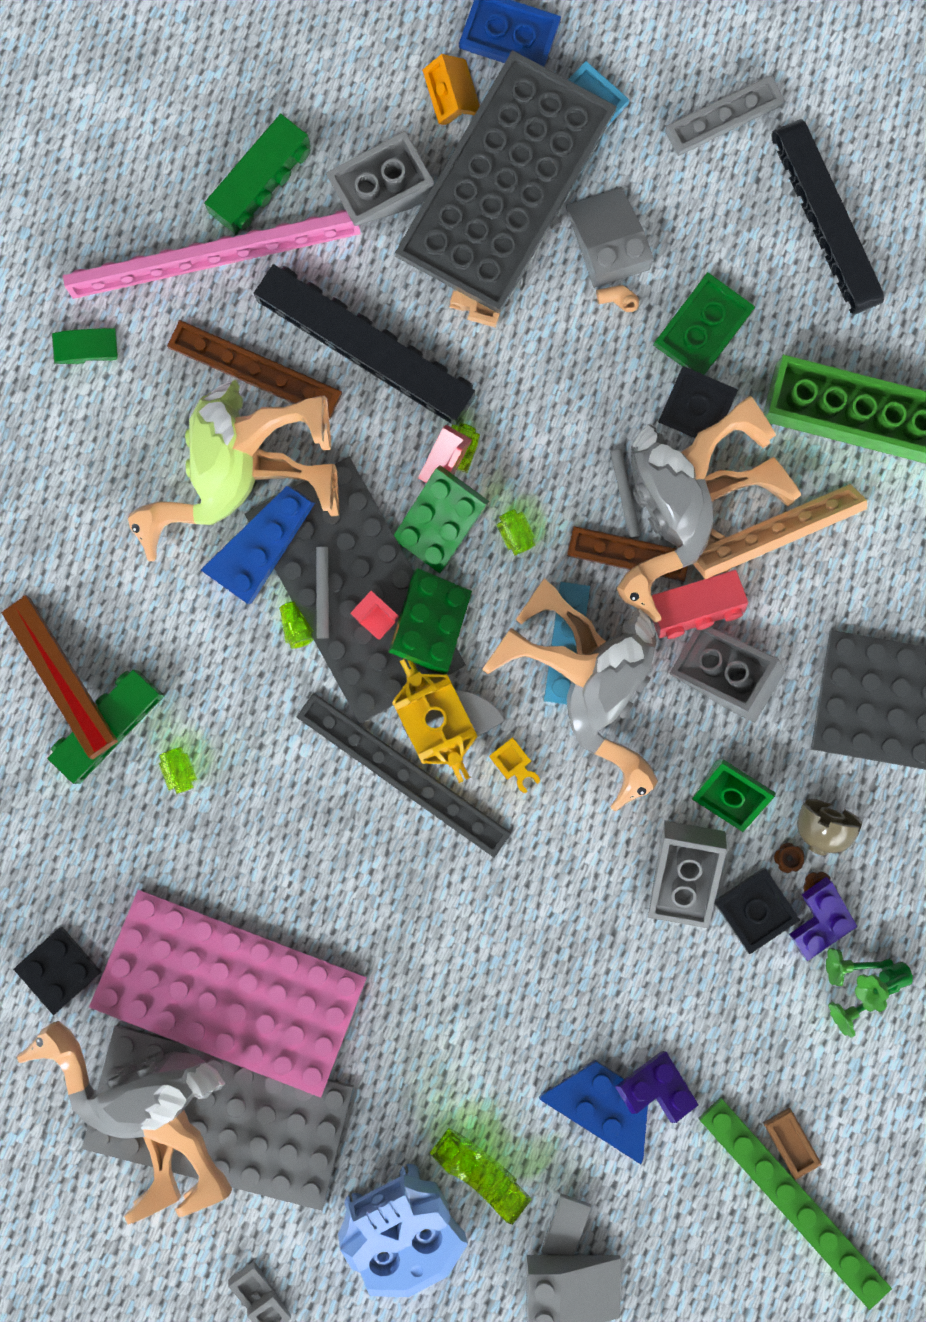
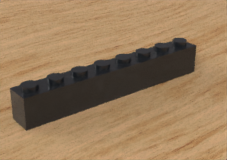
(364, 344)

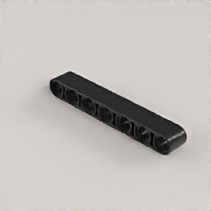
(827, 213)

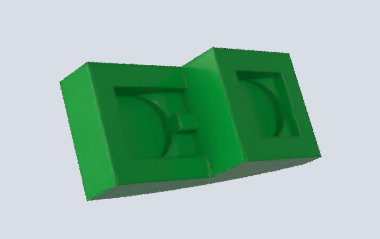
(84, 345)

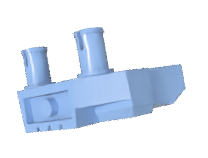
(393, 1222)

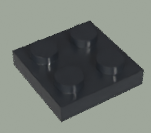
(696, 402)
(756, 910)
(57, 970)

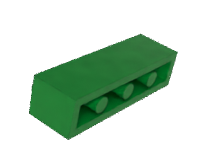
(258, 174)
(121, 710)

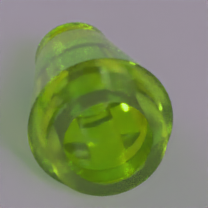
(295, 626)

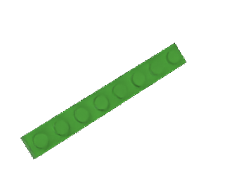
(795, 1203)

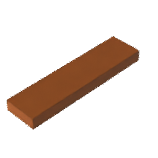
(617, 550)

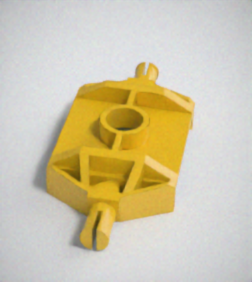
(441, 744)

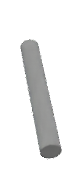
(625, 493)
(322, 592)

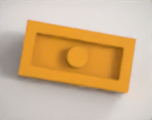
(450, 88)

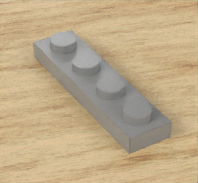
(724, 115)

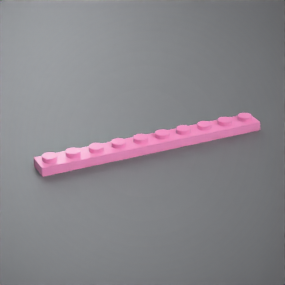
(210, 255)

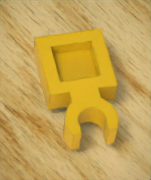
(512, 761)

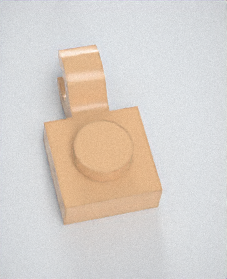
(477, 311)

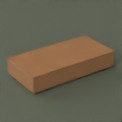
(792, 1143)

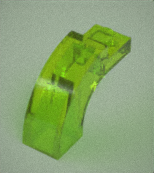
(482, 1173)

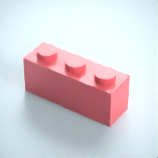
(699, 604)

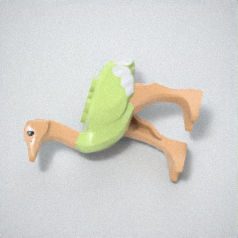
(228, 461)

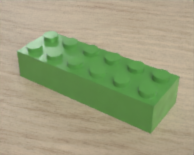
(848, 408)

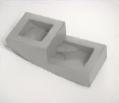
(566, 1226)
(258, 1295)

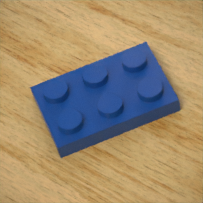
(507, 25)

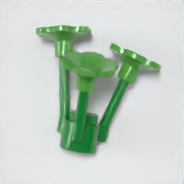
(871, 989)

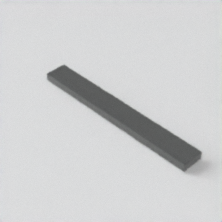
(404, 775)

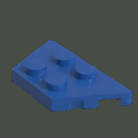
(597, 1106)

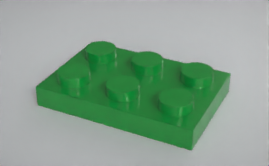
(704, 325)
(440, 519)
(430, 621)

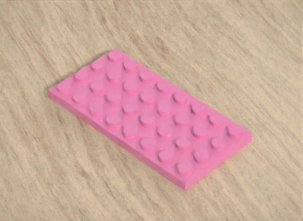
(228, 993)

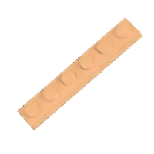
(780, 530)

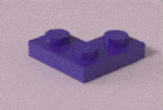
(829, 922)
(658, 1081)

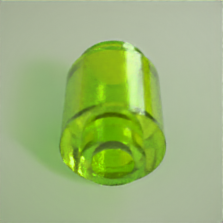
(516, 532)
(177, 770)

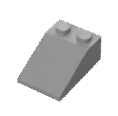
(382, 180)
(610, 237)
(728, 672)
(687, 874)
(573, 1288)

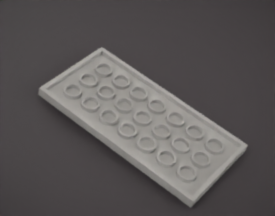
(254, 1128)

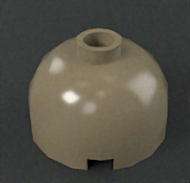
(826, 828)

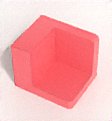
(375, 615)

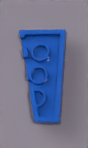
(255, 551)

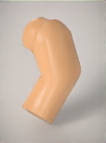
(620, 296)

